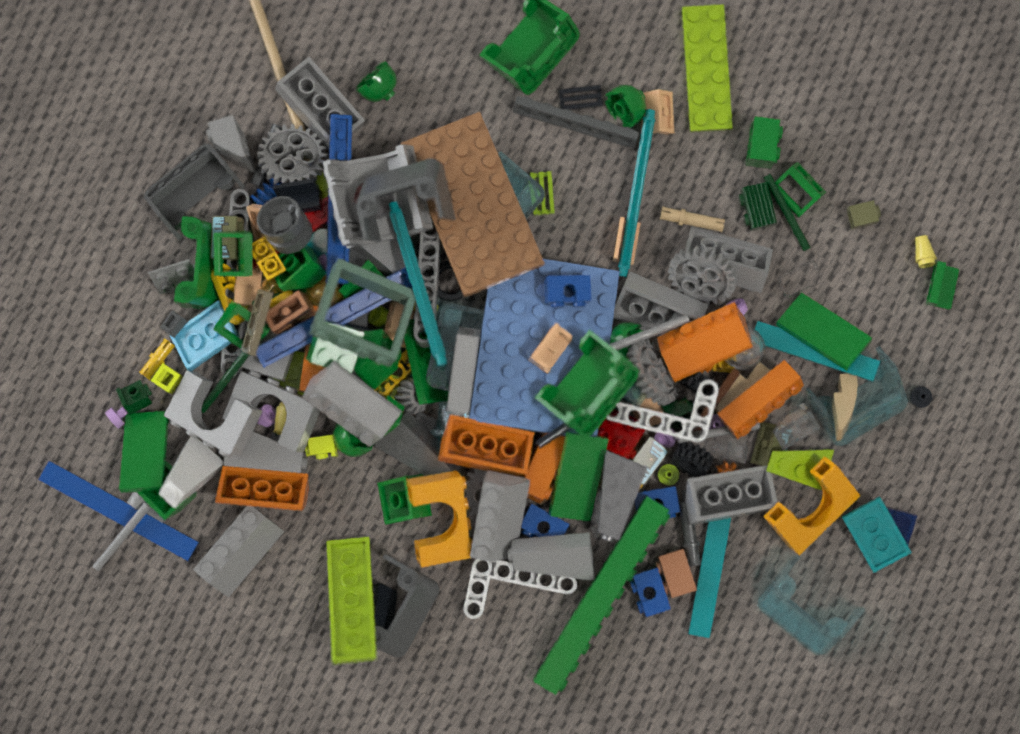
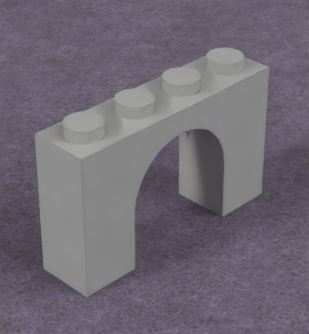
(186, 413)
(300, 413)

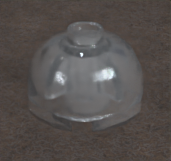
(750, 357)

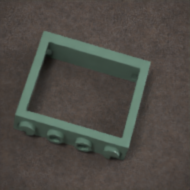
(375, 284)

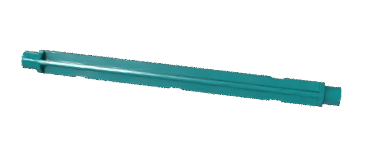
(636, 193)
(417, 283)

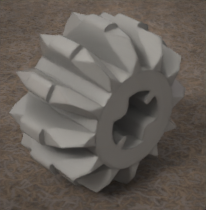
(408, 397)

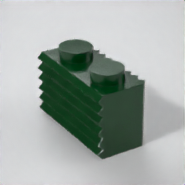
(757, 206)

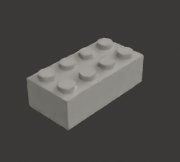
(315, 99)

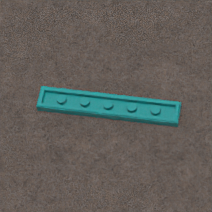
(780, 340)
(709, 578)

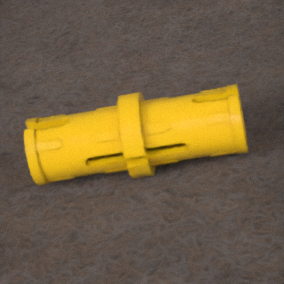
(157, 358)

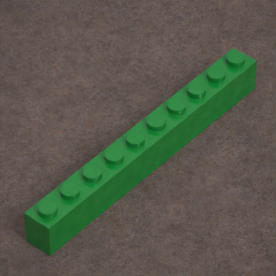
(601, 594)

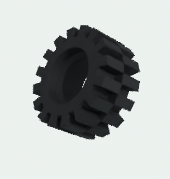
(693, 381)
(692, 459)

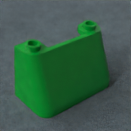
(533, 45)
(200, 292)
(590, 386)

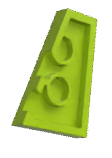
(797, 465)

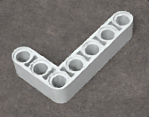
(667, 420)
(492, 573)

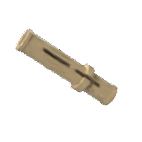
(692, 219)

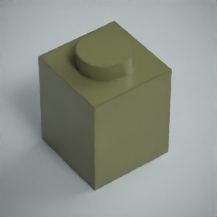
(863, 214)

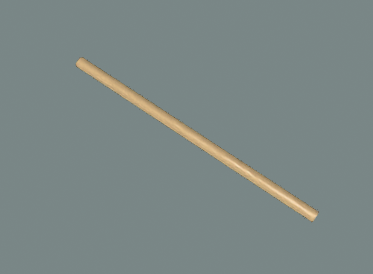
(273, 54)

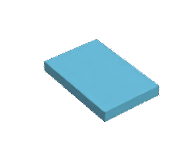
(197, 338)

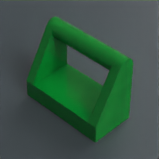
(807, 182)
(245, 259)
(232, 310)

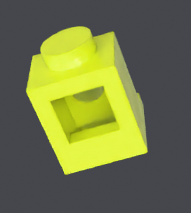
(167, 378)
(321, 447)

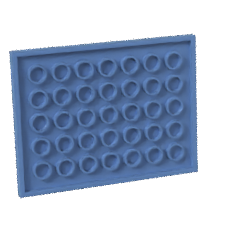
(514, 327)

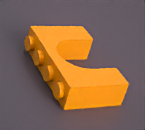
(837, 497)
(454, 542)

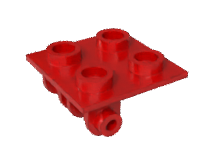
(621, 436)

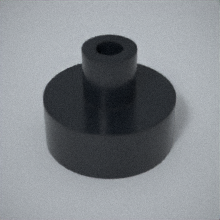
(917, 401)

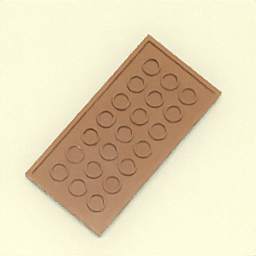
(490, 232)

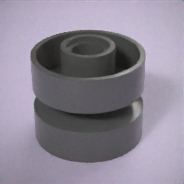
(284, 225)

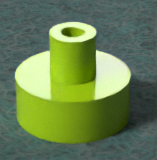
(378, 316)
(666, 480)

